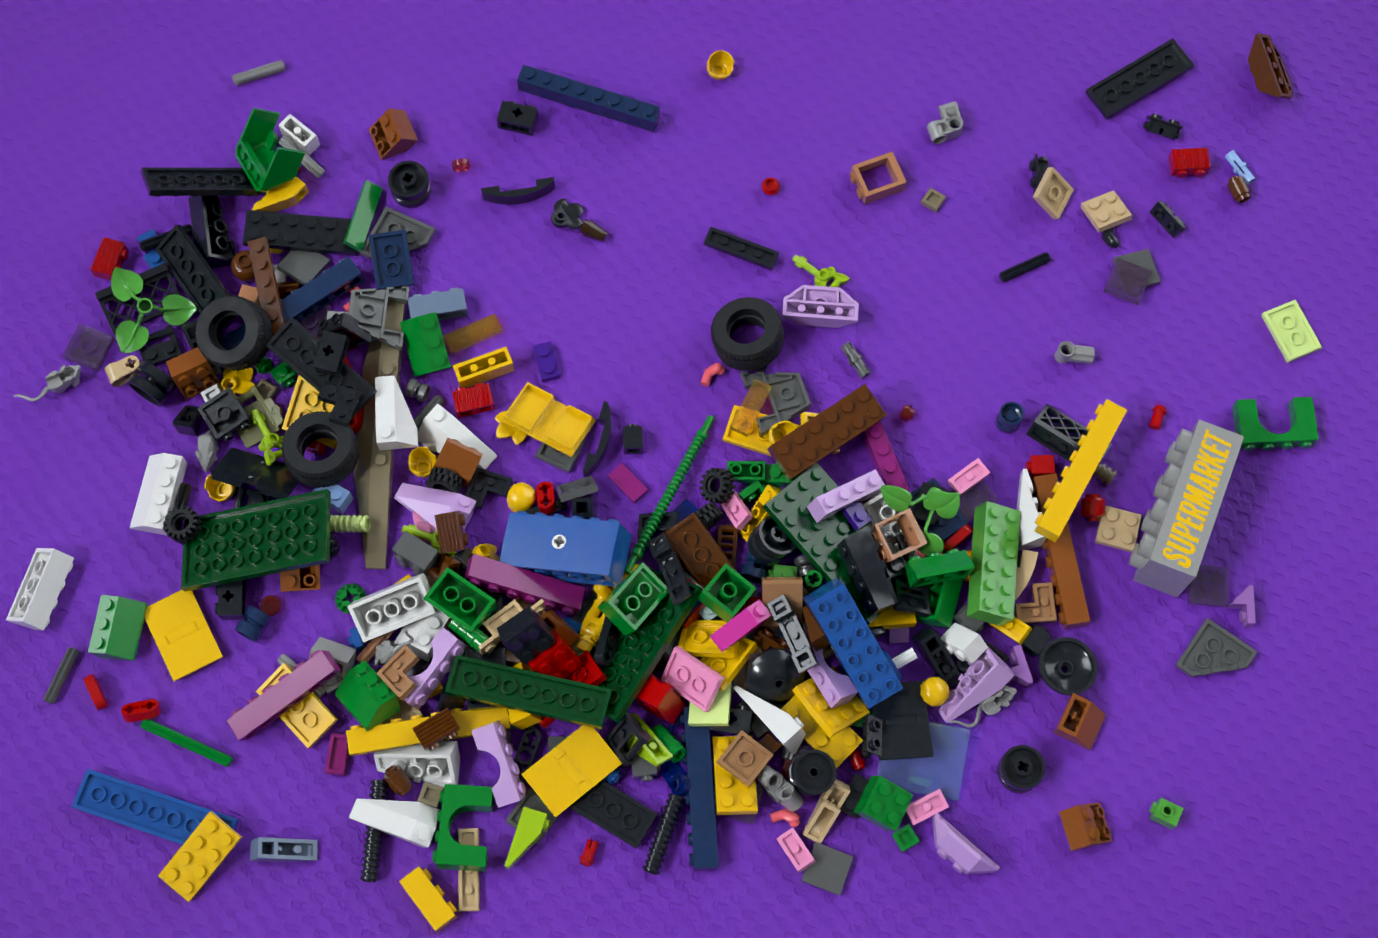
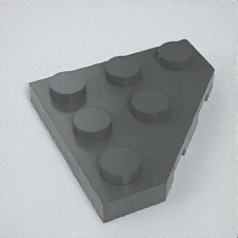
(417, 233)
(1214, 652)

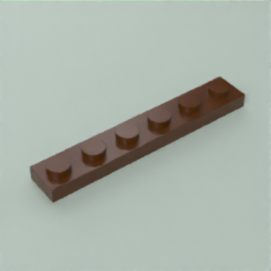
(266, 282)

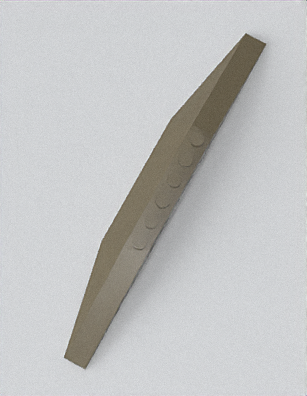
(375, 467)

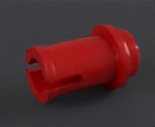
(1157, 417)
(857, 760)
(589, 853)

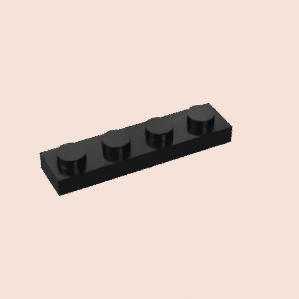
(741, 248)

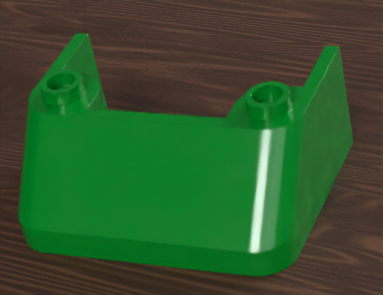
(257, 156)

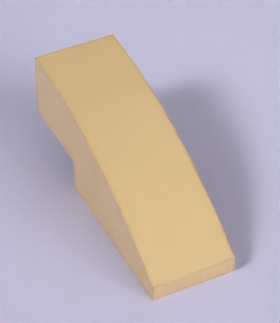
(1025, 568)
(826, 811)

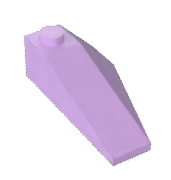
(432, 501)
(980, 681)

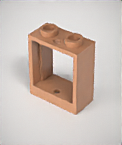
(898, 185)
(913, 537)

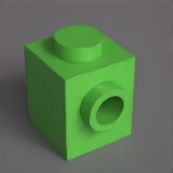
(1165, 813)

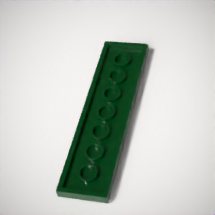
(528, 692)

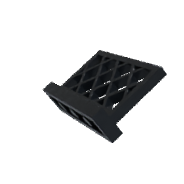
(148, 277)
(1058, 438)

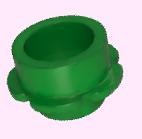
(264, 366)

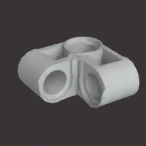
(941, 129)
(780, 789)

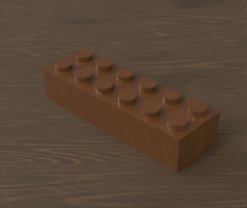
(827, 432)

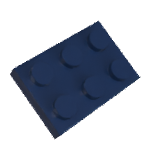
(391, 259)
(946, 527)

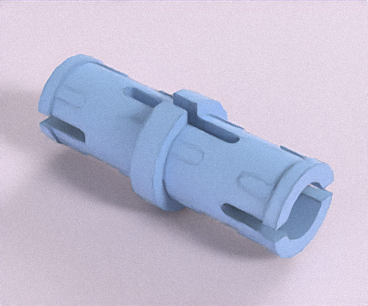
(1232, 158)

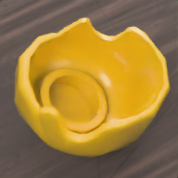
(720, 65)
(780, 430)
(421, 461)
(218, 490)
(521, 497)
(934, 691)

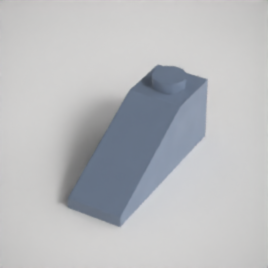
(283, 850)

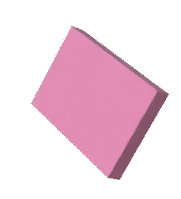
(692, 679)

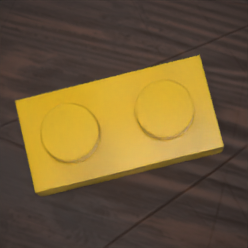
(1015, 630)

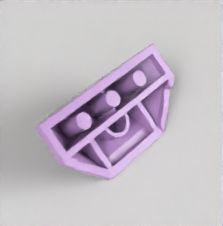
(820, 307)
(959, 849)

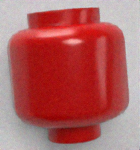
(1093, 507)

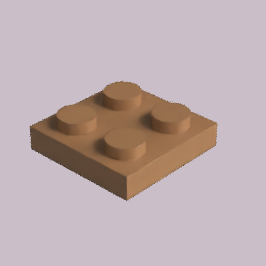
(745, 758)

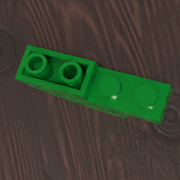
(751, 471)

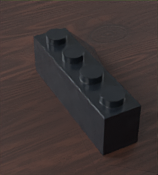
(210, 231)
(867, 570)

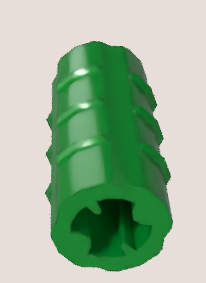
(811, 577)
(473, 639)
(669, 742)

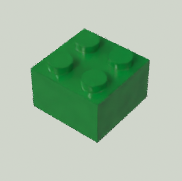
(726, 593)
(883, 803)

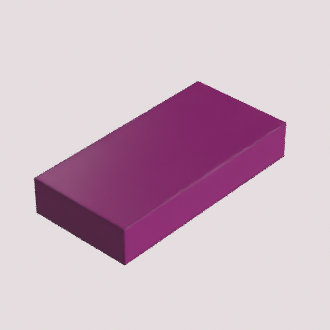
(627, 483)
(337, 755)

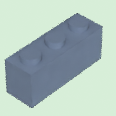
(446, 304)

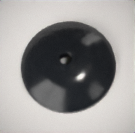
(1072, 656)
(769, 668)

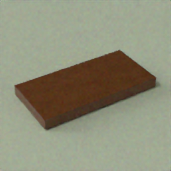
(697, 549)

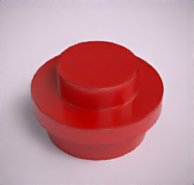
(770, 186)

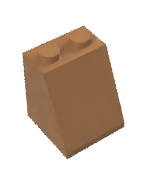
(776, 586)

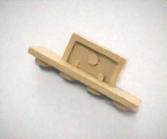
(501, 617)

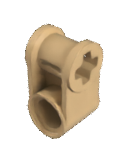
(120, 371)

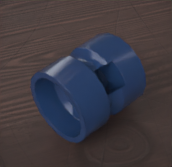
(1009, 417)
(753, 569)
(252, 624)

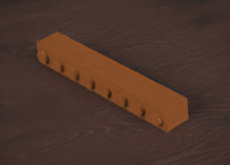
(1062, 563)

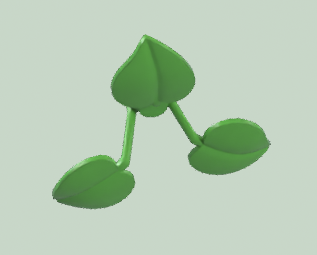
(133, 336)
(943, 502)

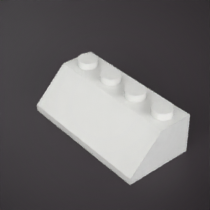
(158, 492)
(40, 588)
(391, 607)
(423, 633)

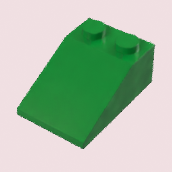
(633, 599)

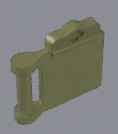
(271, 412)

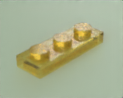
(473, 333)
(750, 407)

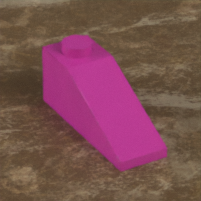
(741, 625)

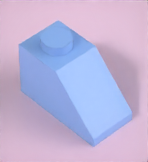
(340, 497)

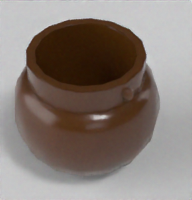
(242, 266)

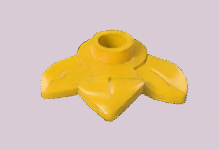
(239, 379)
(505, 430)
(486, 550)

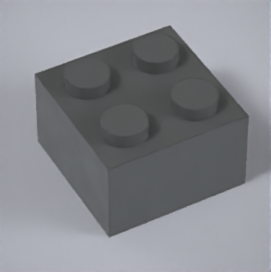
(415, 554)

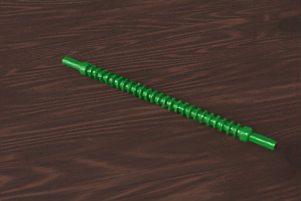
(701, 436)

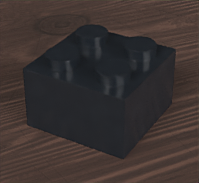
(526, 635)

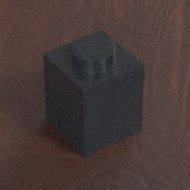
(633, 439)
(1036, 641)

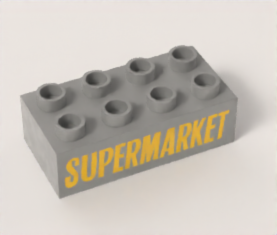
(1185, 507)

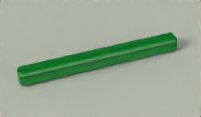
(186, 742)

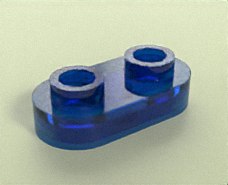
(676, 778)

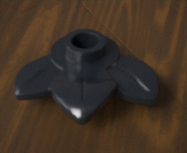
(568, 212)

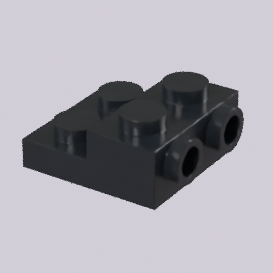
(348, 326)
(225, 415)

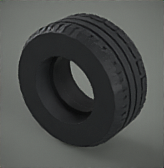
(746, 312)
(211, 326)
(323, 472)

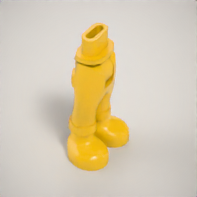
(592, 624)

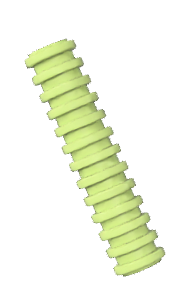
(348, 523)

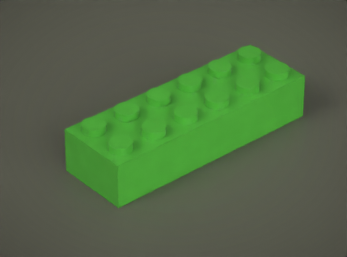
(995, 563)

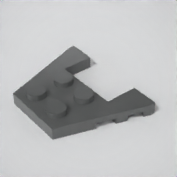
(370, 310)
(786, 397)

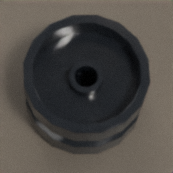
(409, 184)
(151, 383)
(769, 542)
(800, 777)
(1023, 780)

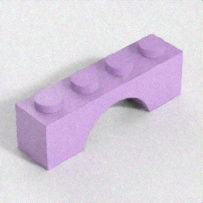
(844, 495)
(445, 649)
(834, 687)
(492, 739)

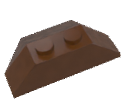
(1269, 68)

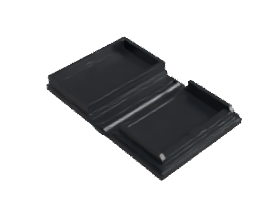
(244, 467)
(905, 724)

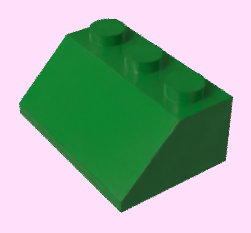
(425, 344)
(938, 568)
(460, 600)
(943, 603)
(117, 628)
(367, 696)

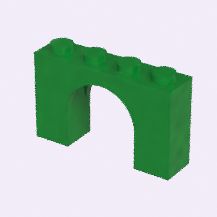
(1301, 433)
(454, 801)

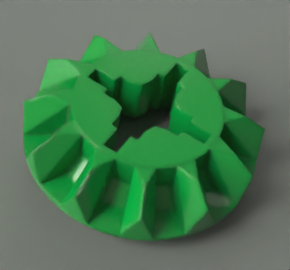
(341, 595)

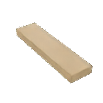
(468, 880)

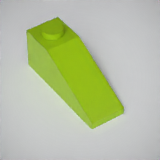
(654, 750)
(528, 832)

